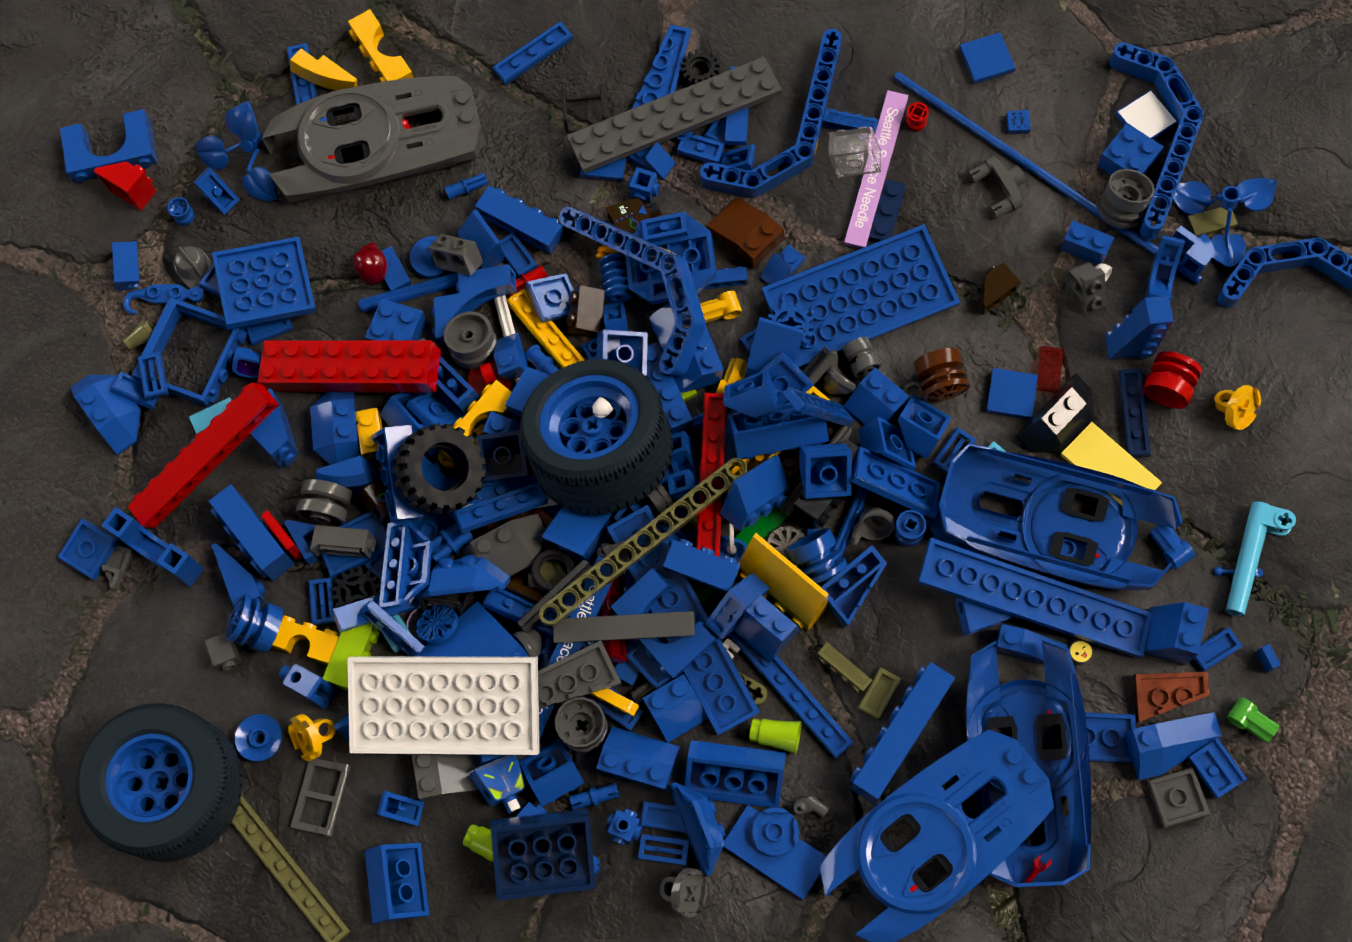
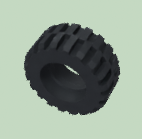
(465, 457)

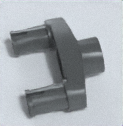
(1008, 181)

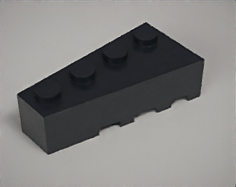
(815, 511)

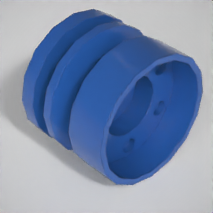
(814, 552)
(250, 622)

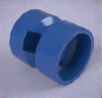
(909, 528)

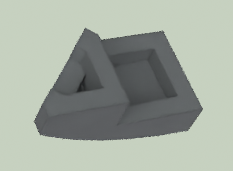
(118, 565)

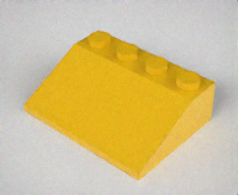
(789, 586)

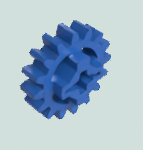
(790, 317)

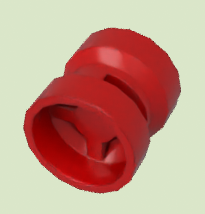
(917, 116)

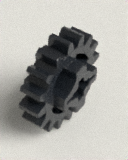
(361, 584)

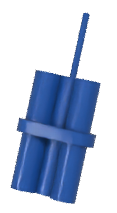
(449, 542)

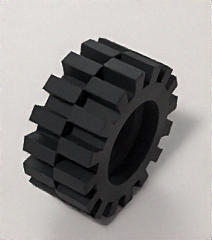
(698, 59)

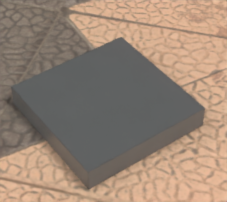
(1178, 797)

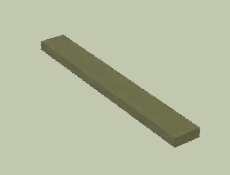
(289, 874)

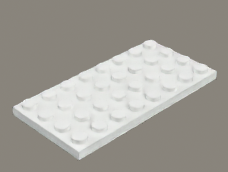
(443, 705)

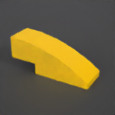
(321, 71)

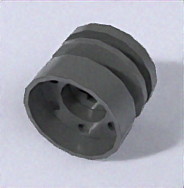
(1126, 198)
(588, 713)

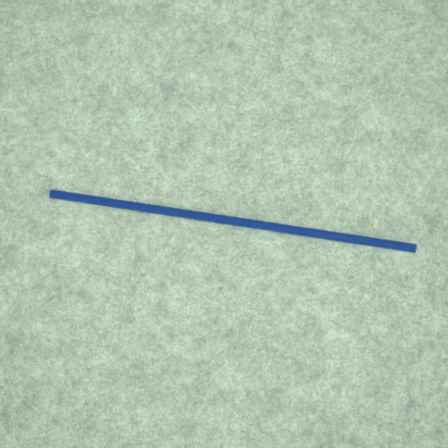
(1035, 169)

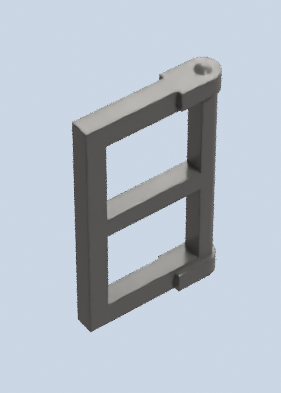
(304, 793)

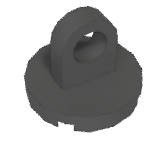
(687, 893)

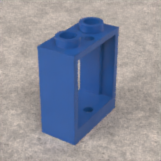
(734, 604)

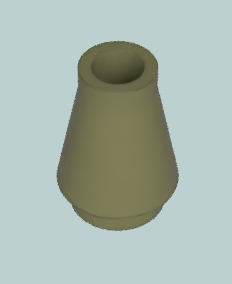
(139, 335)

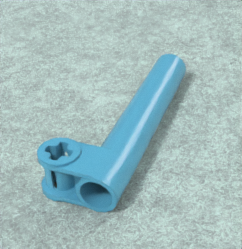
(1261, 520)

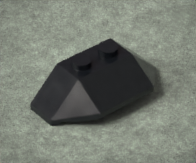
(1060, 418)

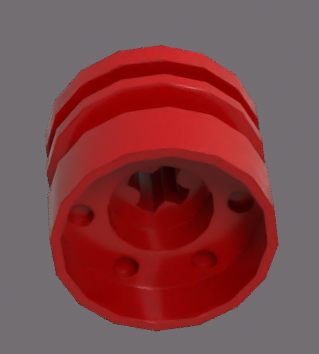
(1172, 380)

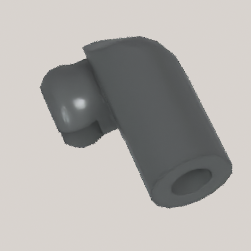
(810, 804)

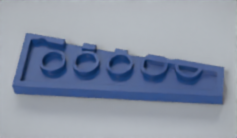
(666, 66)

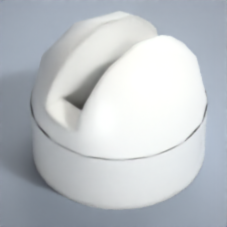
(1106, 268)
(602, 408)

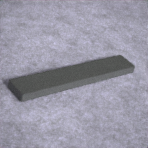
(625, 627)

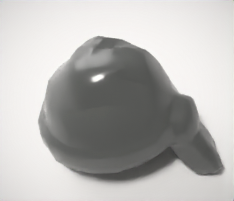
(835, 381)
(873, 525)
(529, 641)

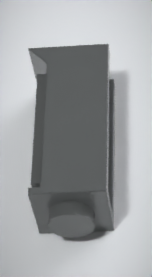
(342, 541)

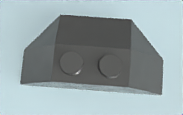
(511, 545)

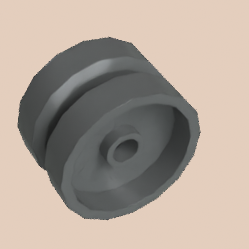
(470, 340)
(323, 502)

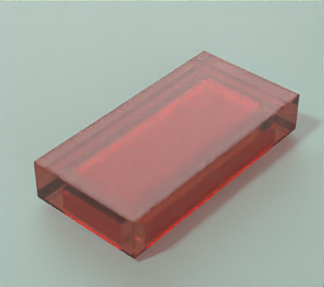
(1049, 369)

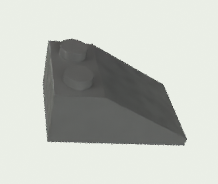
(444, 775)

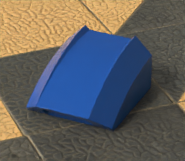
(350, 473)

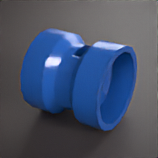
(181, 211)

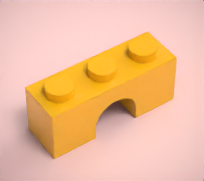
(321, 643)

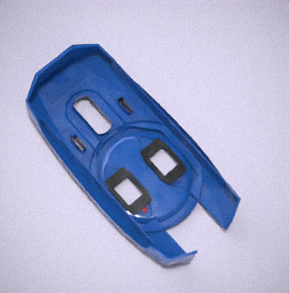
(1050, 518)
(1024, 708)
(941, 833)

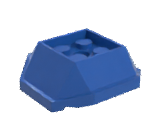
(681, 236)

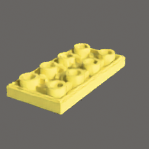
(1099, 452)

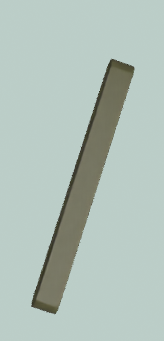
(637, 552)

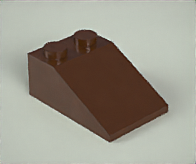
(747, 231)

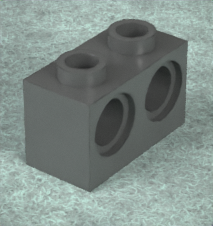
(456, 254)

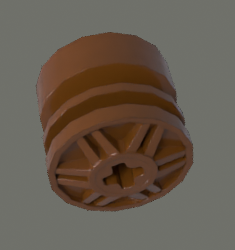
(941, 374)

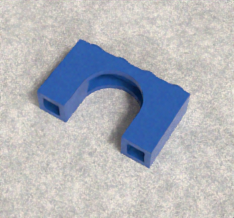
(137, 148)
(152, 548)
(673, 656)

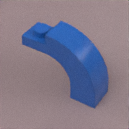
(1164, 267)

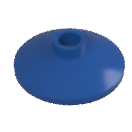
(250, 730)

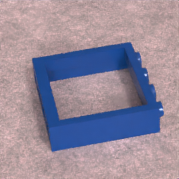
(162, 333)

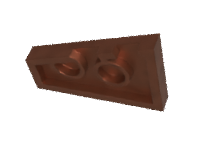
(1167, 691)

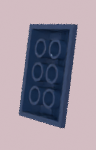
(542, 854)

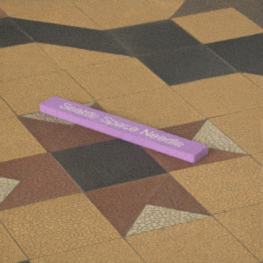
(872, 183)

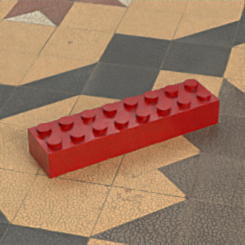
(350, 366)

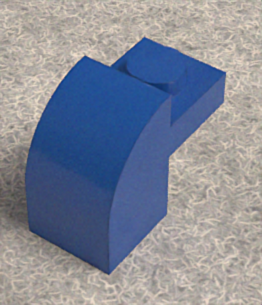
(1196, 251)

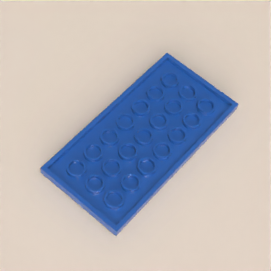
(867, 292)

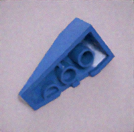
(1166, 744)

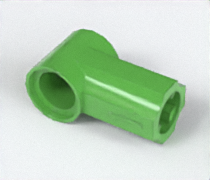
(1246, 716)

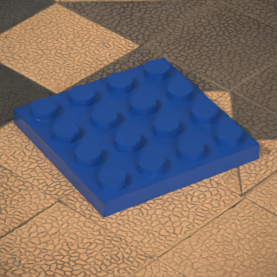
(263, 282)

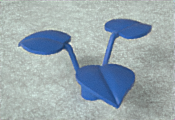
(241, 122)
(1255, 193)

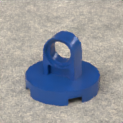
(422, 259)

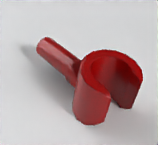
(1038, 867)

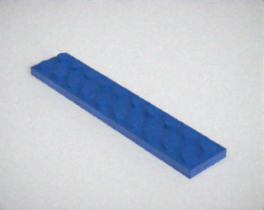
(1035, 598)
(714, 672)

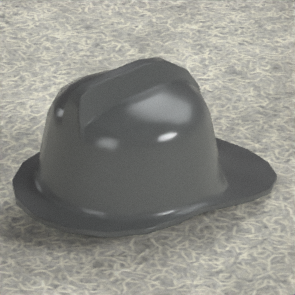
(191, 265)

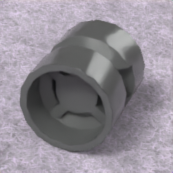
(860, 354)

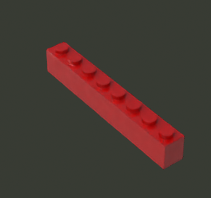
(203, 455)

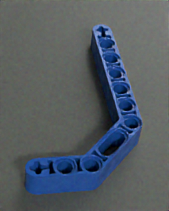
(1128, 60)
(792, 155)
(1305, 257)
(674, 358)

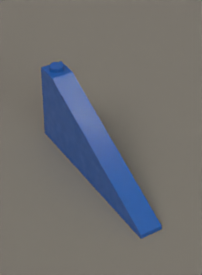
(475, 636)

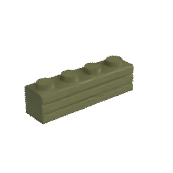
(844, 668)

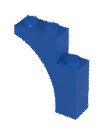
(471, 293)

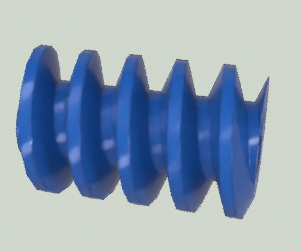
(614, 278)

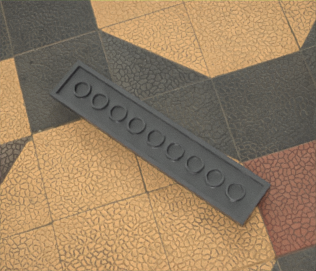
(674, 114)

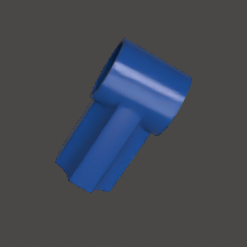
(1175, 550)

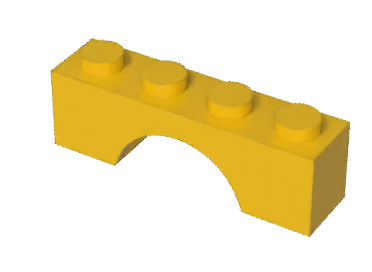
(368, 33)
(493, 400)

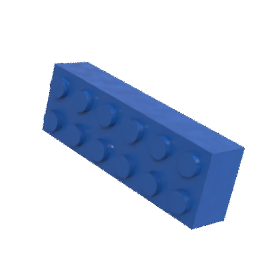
(898, 738)

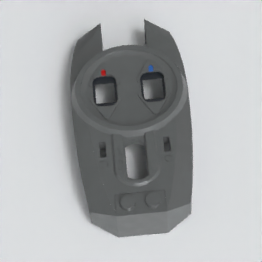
(387, 146)

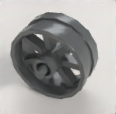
(660, 501)

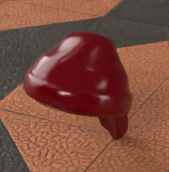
(370, 264)

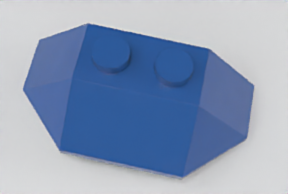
(111, 414)
(335, 427)
(404, 564)
(464, 576)
(700, 825)

